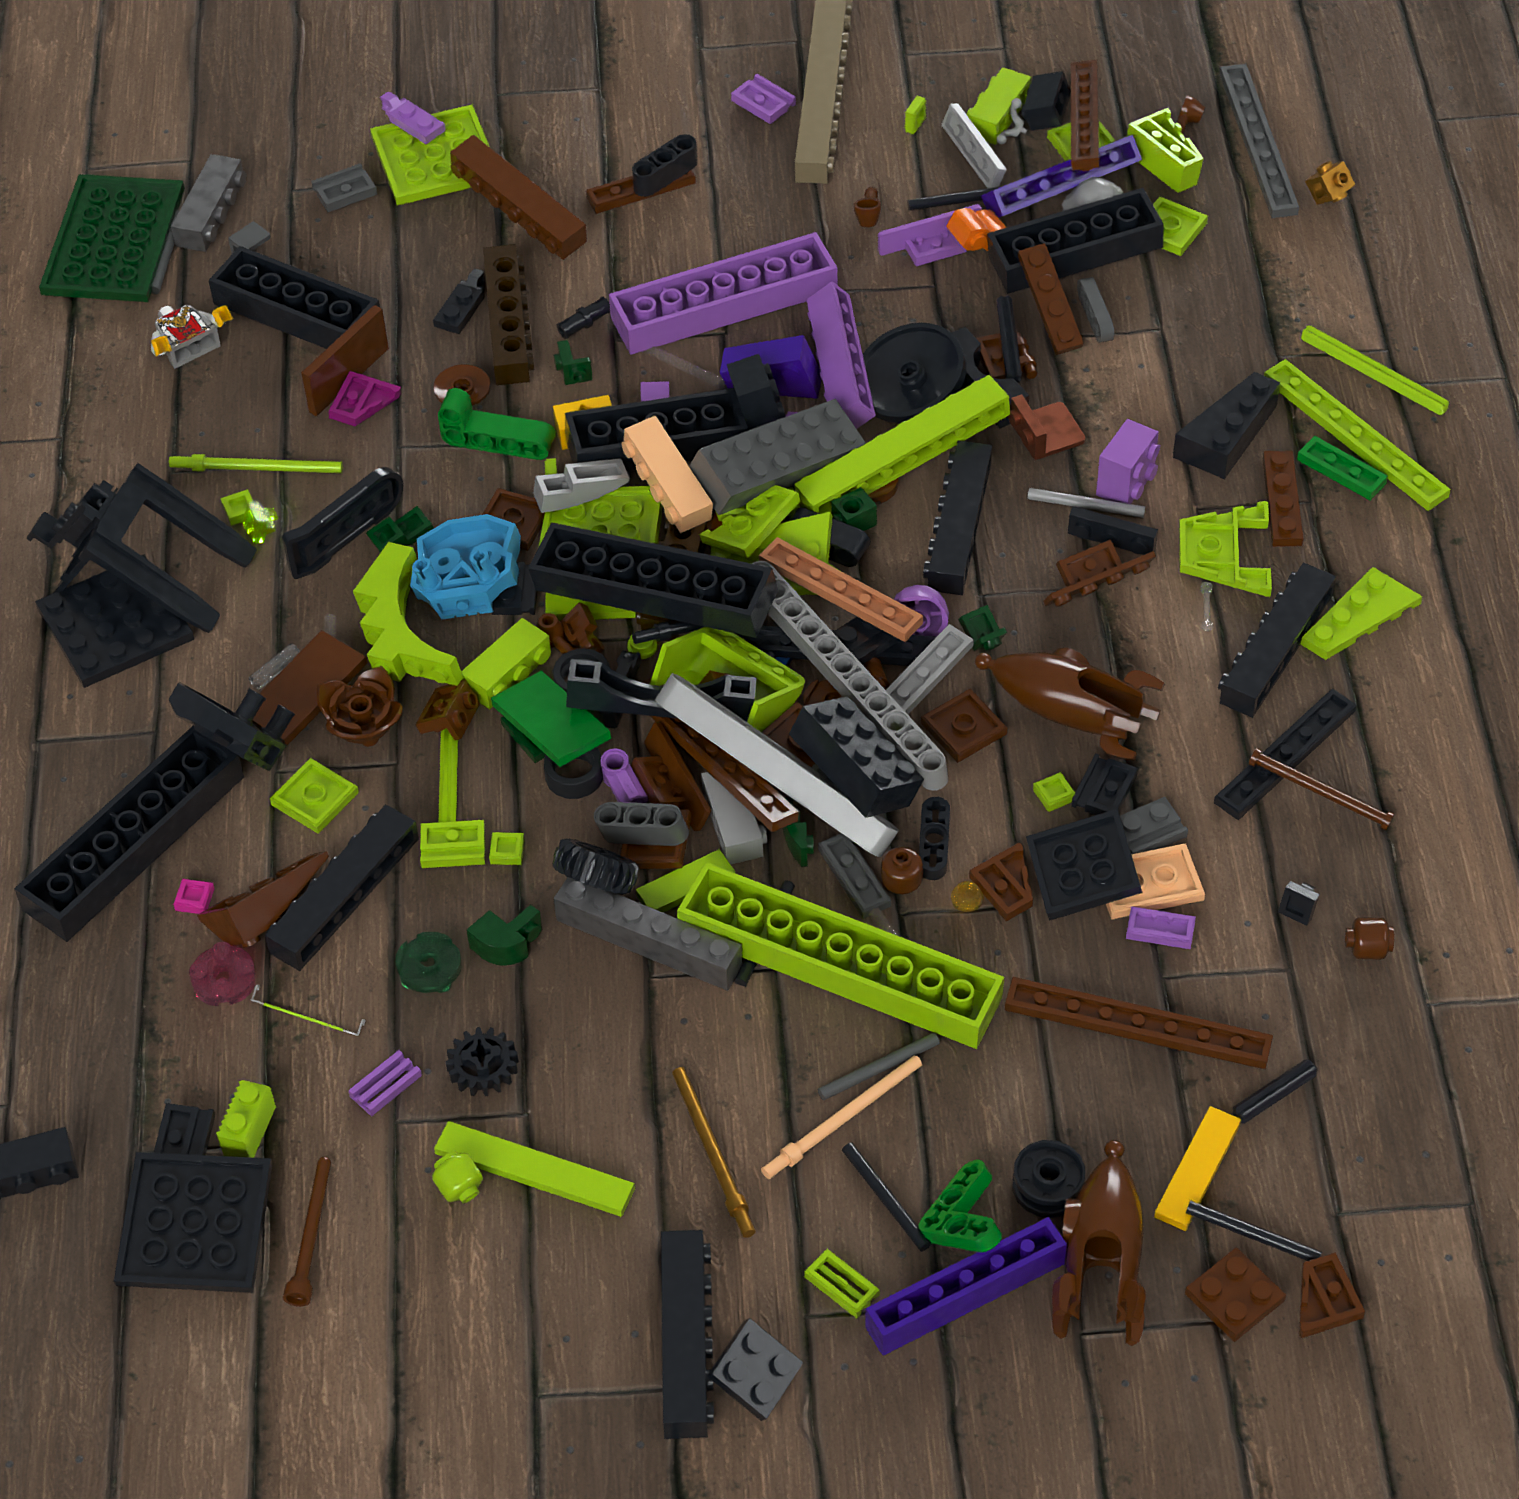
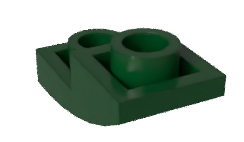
(797, 839)

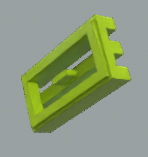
(831, 1291)

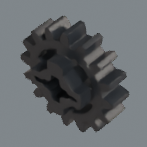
(465, 1061)

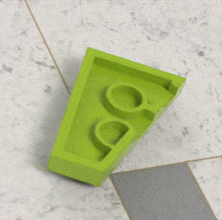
(753, 525)

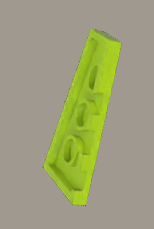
(1359, 612)

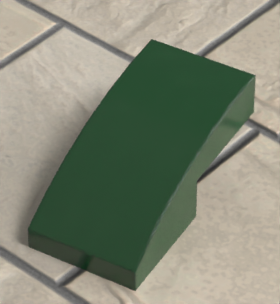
(402, 531)

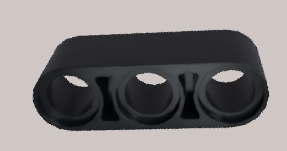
(664, 165)
(846, 541)

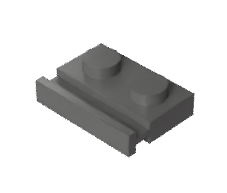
(344, 187)
(1152, 826)

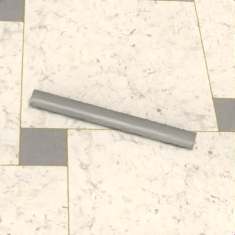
(1086, 502)

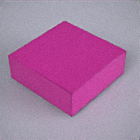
(193, 896)

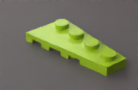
(808, 534)

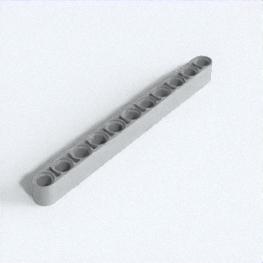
(855, 682)

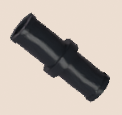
(583, 317)

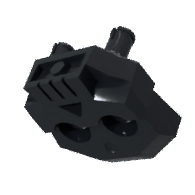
(234, 729)

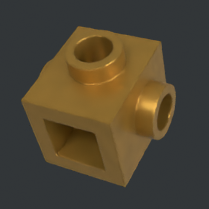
(1330, 182)

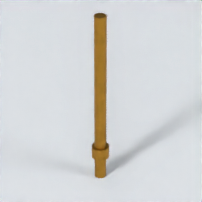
(735, 1202)

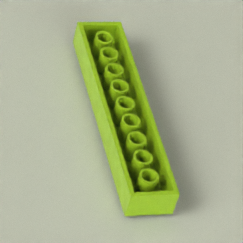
(845, 955)

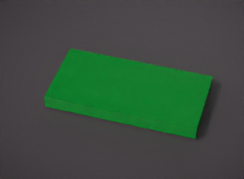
(541, 714)

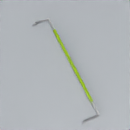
(302, 1016)

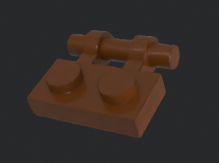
(992, 356)

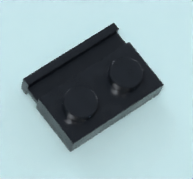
(517, 598)
(864, 639)
(1104, 786)
(184, 1130)

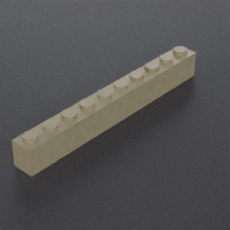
(823, 91)

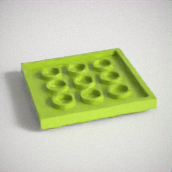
(424, 170)
(622, 513)

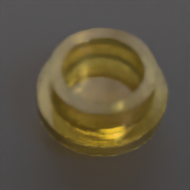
(967, 896)

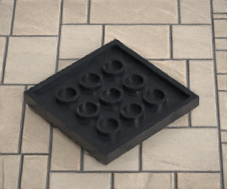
(109, 626)
(193, 1222)

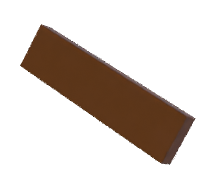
(622, 193)

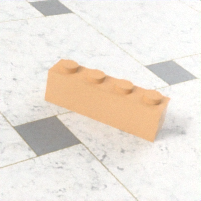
(667, 474)

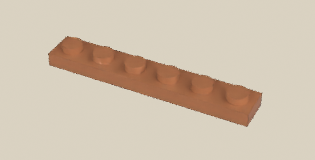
(842, 590)

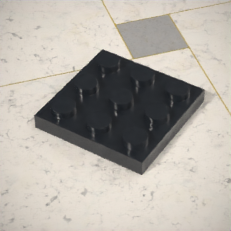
(1083, 864)

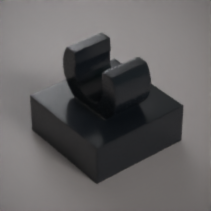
(1299, 902)

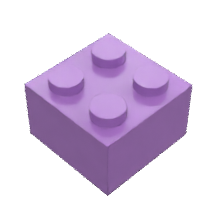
(1128, 463)

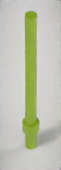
(200, 462)

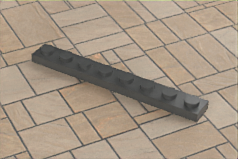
(1259, 141)

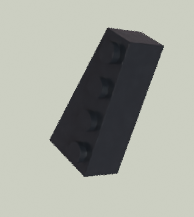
(1228, 426)

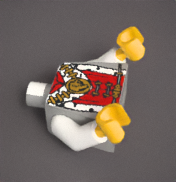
(187, 333)

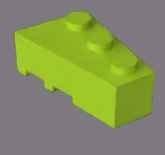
(1166, 150)

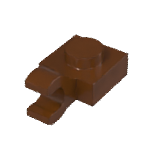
(579, 627)

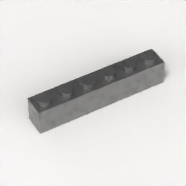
(649, 933)

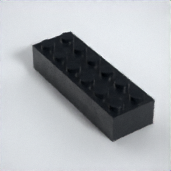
(1080, 237)
(287, 297)
(688, 419)

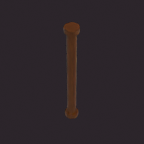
(1321, 788)

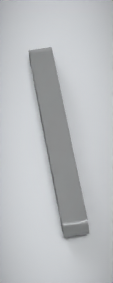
(774, 764)

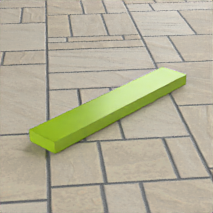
(537, 1169)

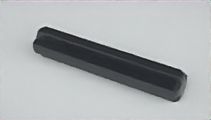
(1275, 1091)

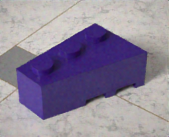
(789, 361)

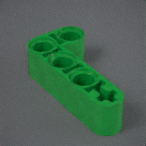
(490, 431)

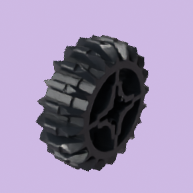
(595, 866)

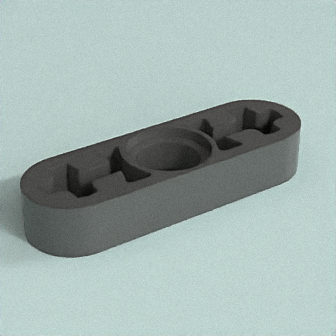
(1095, 310)

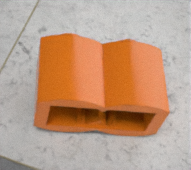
(972, 227)

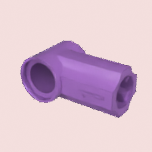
(622, 780)

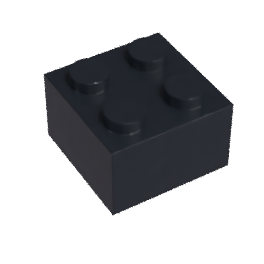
(756, 391)

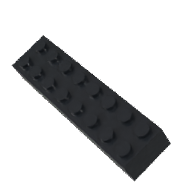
(654, 579)
(129, 833)

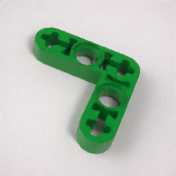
(946, 1218)

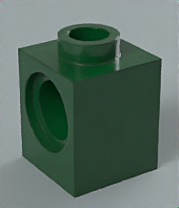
(855, 510)

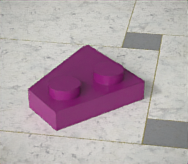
(361, 398)

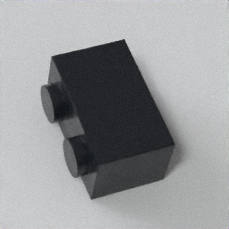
(1046, 101)

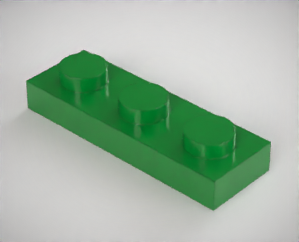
(1342, 468)

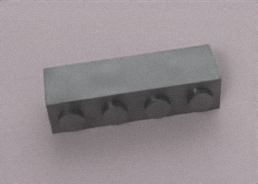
(208, 203)

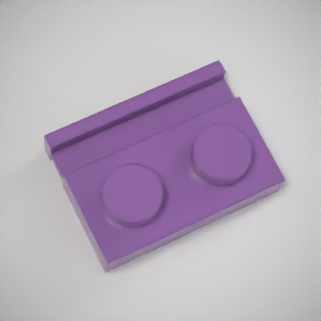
(763, 98)

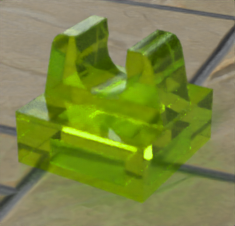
(259, 521)

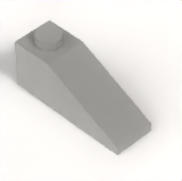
(734, 824)

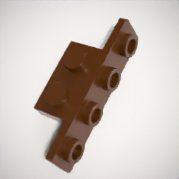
(1093, 567)
(667, 777)

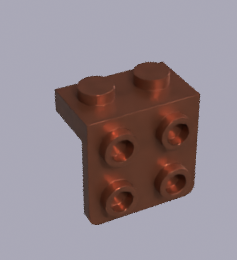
(1046, 428)

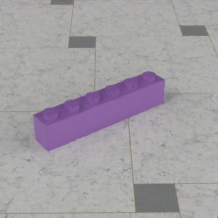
(840, 353)

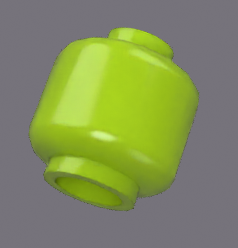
(457, 1177)

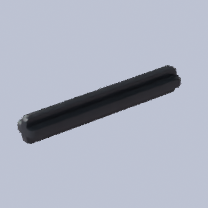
(1009, 338)

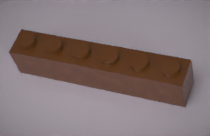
(518, 197)

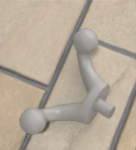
(1002, 137)

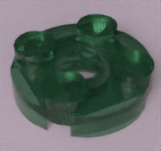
(432, 978)

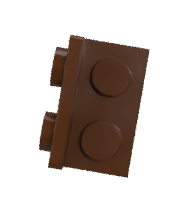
(449, 708)

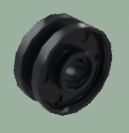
(1051, 1160)

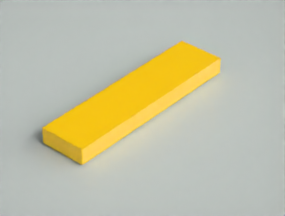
(1197, 1167)

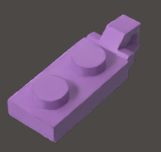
(412, 118)

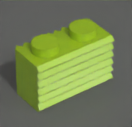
(246, 1120)

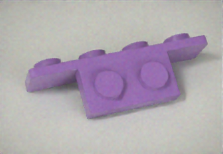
(923, 240)

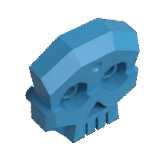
(466, 565)

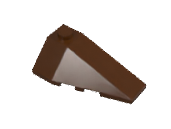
(248, 915)

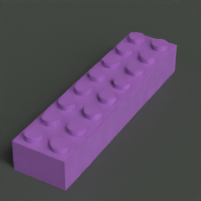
(721, 293)

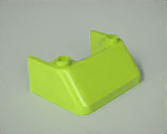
(726, 652)

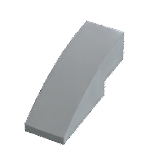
(579, 484)

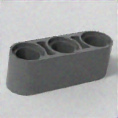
(641, 823)

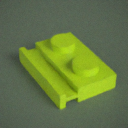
(452, 844)

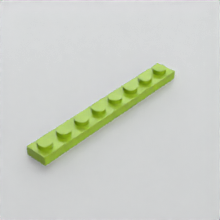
(1358, 436)

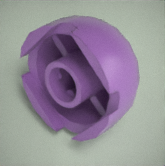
(929, 604)

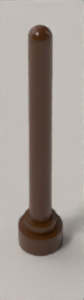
(298, 1289)

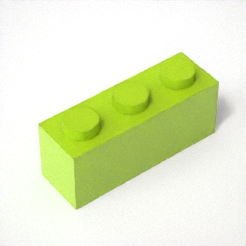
(992, 111)
(507, 661)

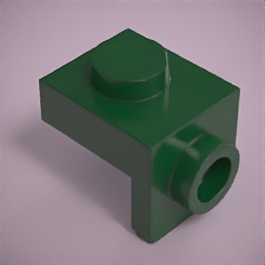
(572, 370)
(982, 629)

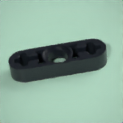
(941, 828)

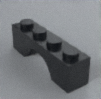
(972, 350)

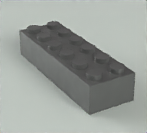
(774, 455)

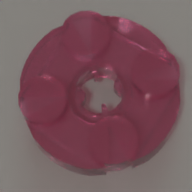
(219, 959)

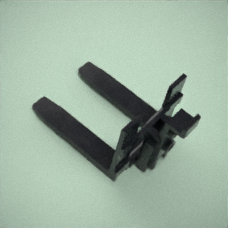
(103, 518)

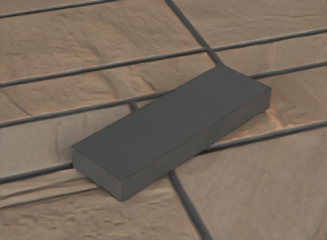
(854, 874)

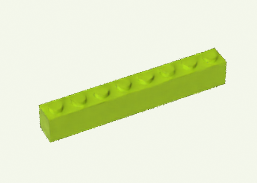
(906, 445)

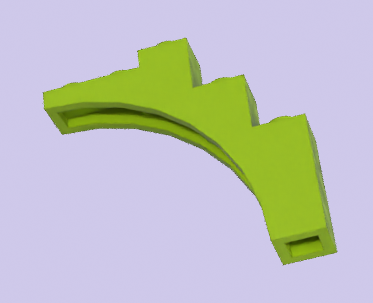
(383, 600)

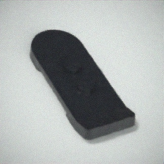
(342, 521)

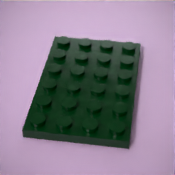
(112, 238)

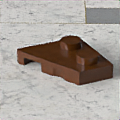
(1005, 882)
(1326, 1296)

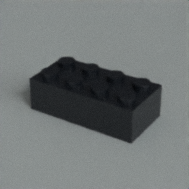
(856, 756)

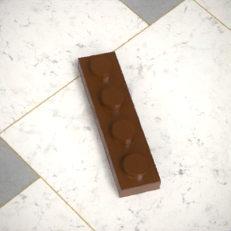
(1050, 299)
(1282, 498)

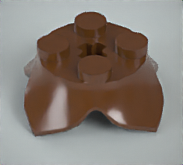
(361, 710)

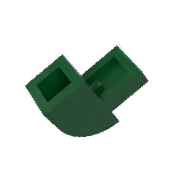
(504, 942)

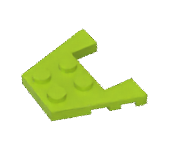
(1212, 550)

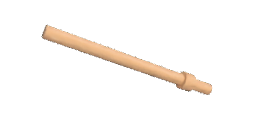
(794, 1153)

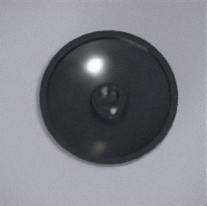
(913, 370)

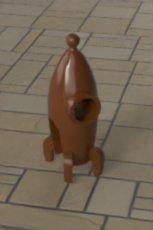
(1076, 694)
(1107, 1231)

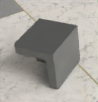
(249, 237)

